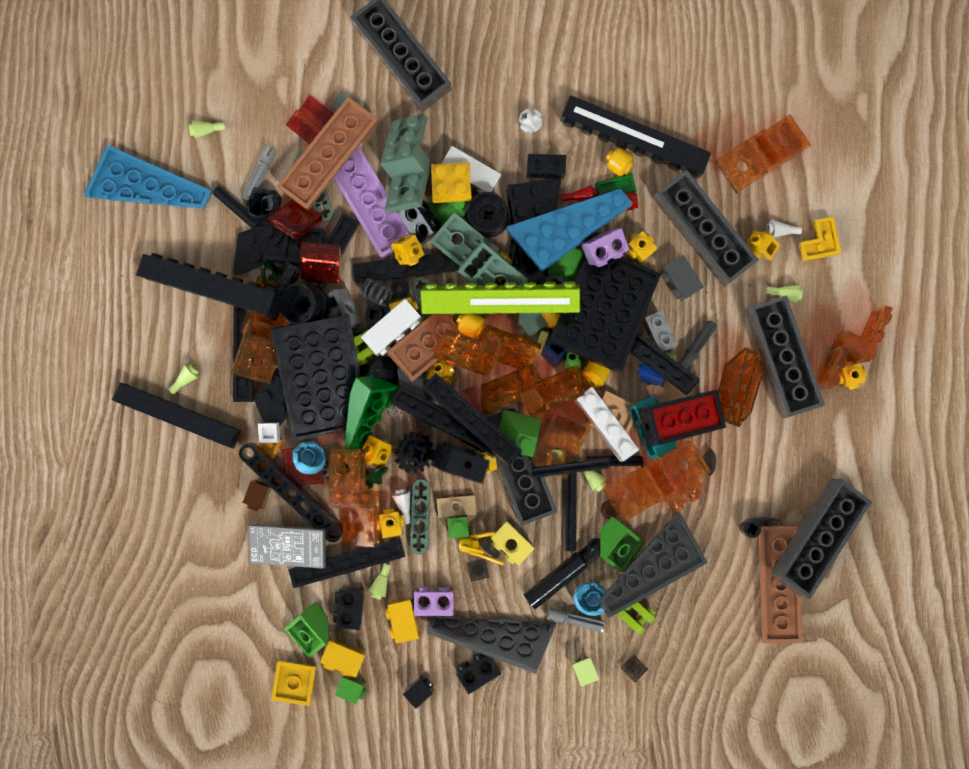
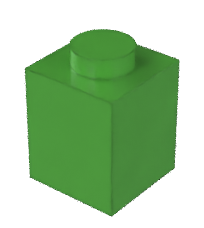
(458, 526)
(351, 689)

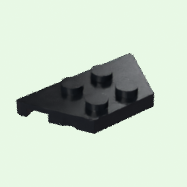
(252, 246)
(288, 249)
(271, 400)

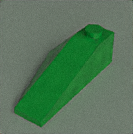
(366, 404)

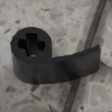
(369, 316)
(755, 532)

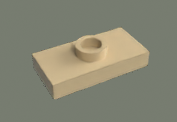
(456, 506)

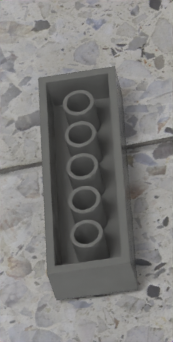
(401, 53)
(705, 228)
(784, 357)
(528, 494)
(821, 538)

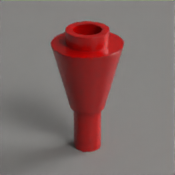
(581, 194)

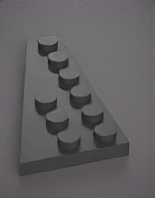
(662, 562)
(502, 639)

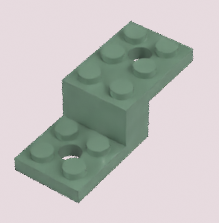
(406, 163)
(476, 254)

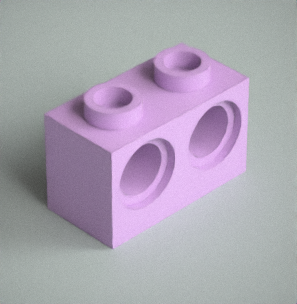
(604, 243)
(434, 608)

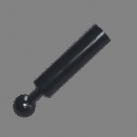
(563, 574)

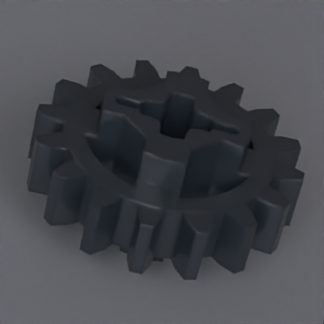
(405, 451)

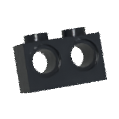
(546, 166)
(417, 222)
(354, 609)
(481, 676)

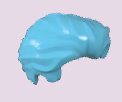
(309, 457)
(587, 598)

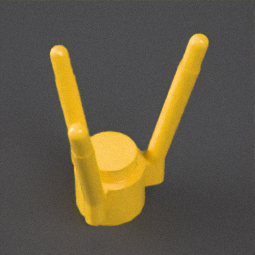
(471, 546)

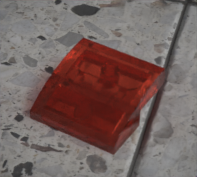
(309, 119)
(320, 262)

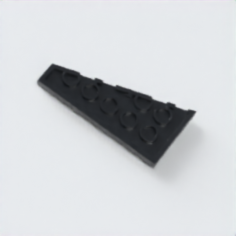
(526, 202)

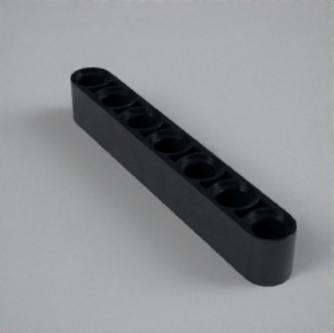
(176, 415)
(282, 490)

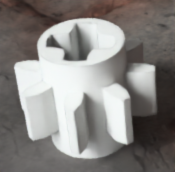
(530, 120)

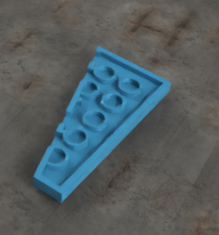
(134, 180)
(560, 231)

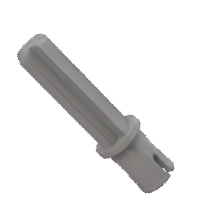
(259, 172)
(575, 620)

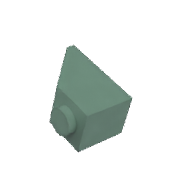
(529, 324)

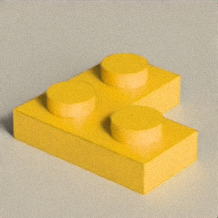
(825, 245)

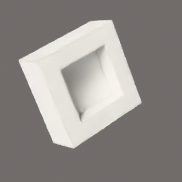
(269, 432)

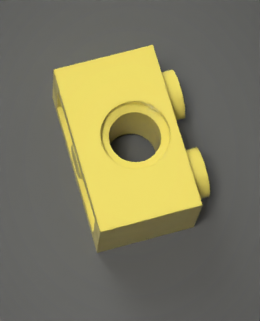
(522, 548)

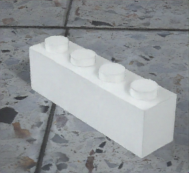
(606, 425)

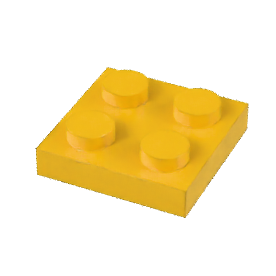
(451, 182)
(294, 682)

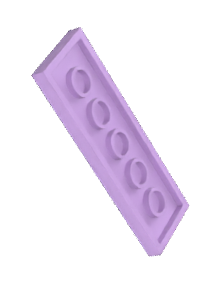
(368, 203)

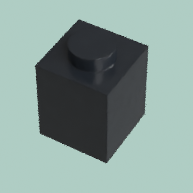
(419, 691)

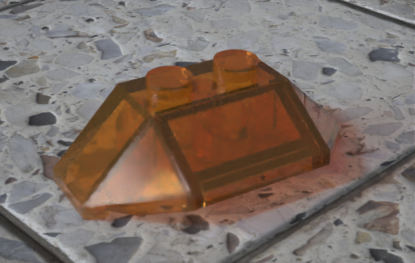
(740, 386)

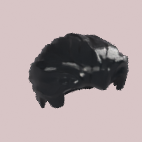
(263, 204)
(383, 368)

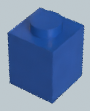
(649, 376)

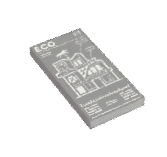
(287, 546)

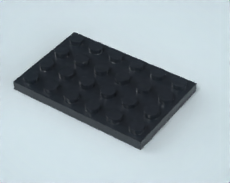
(610, 311)
(317, 373)

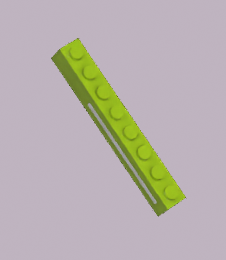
(500, 298)

